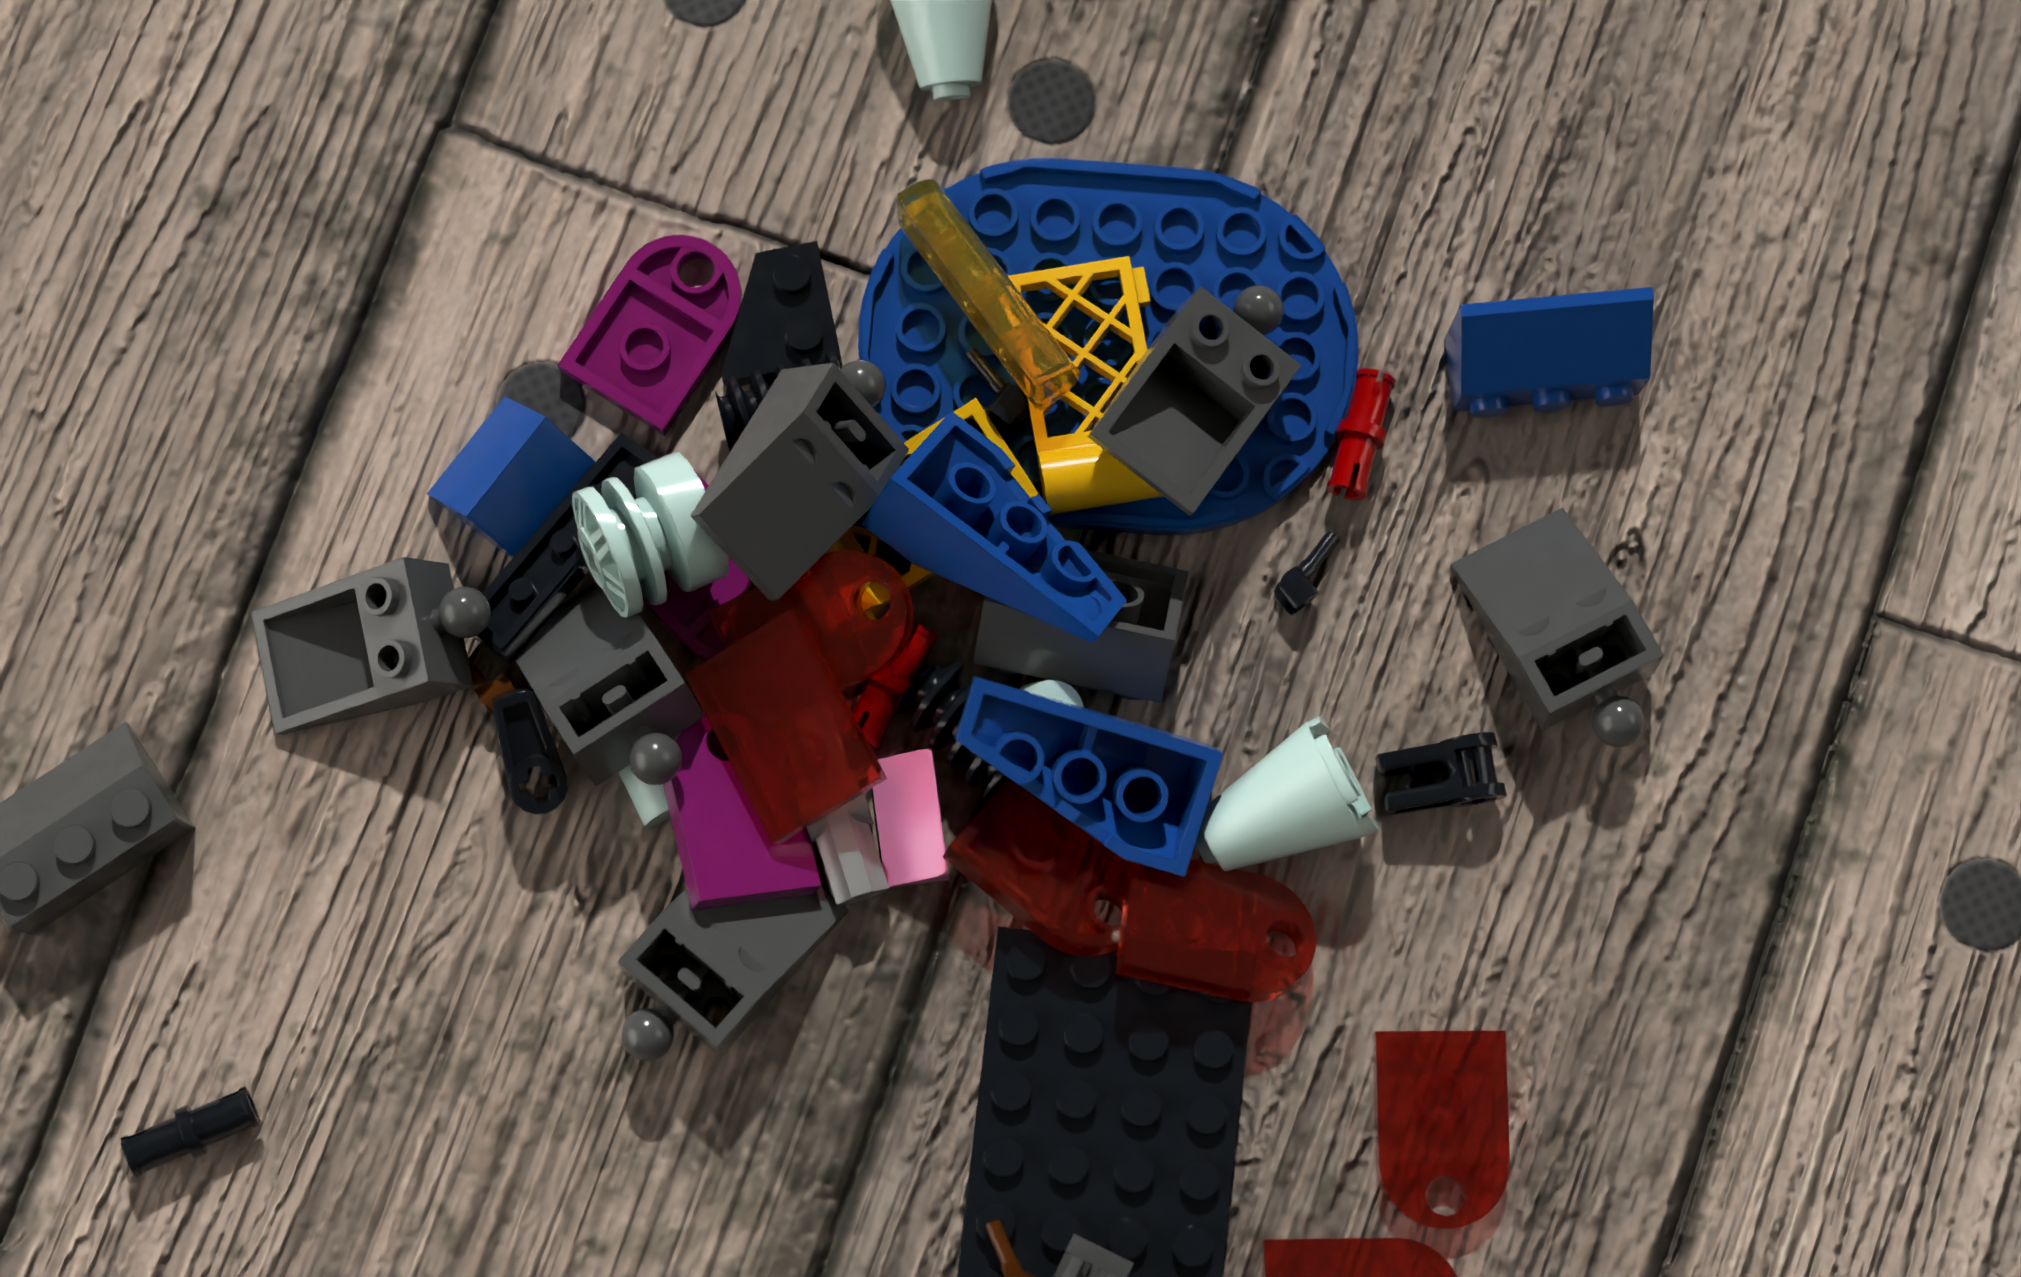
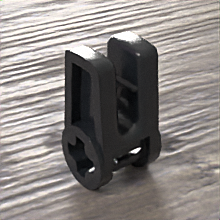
(528, 744)
(1452, 757)

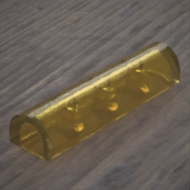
(985, 294)

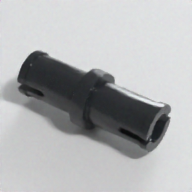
(190, 1131)

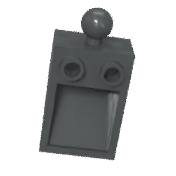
(1198, 394)
(801, 472)
(1552, 617)
(367, 644)
(609, 689)
(725, 956)

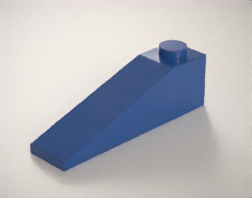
(975, 524)
(1106, 774)

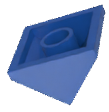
(511, 475)

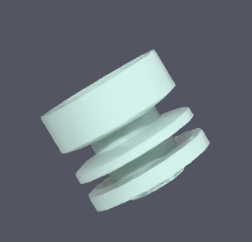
(637, 539)

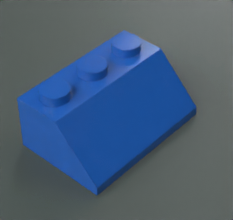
(1550, 351)

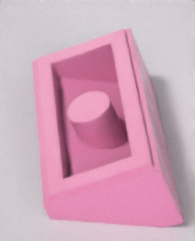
(910, 820)

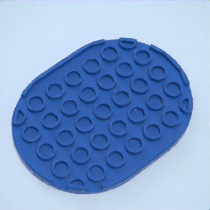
(1186, 234)

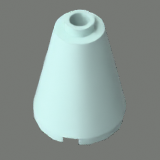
(945, 43)
(1287, 804)

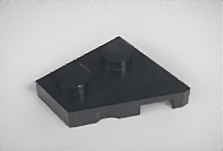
(782, 315)

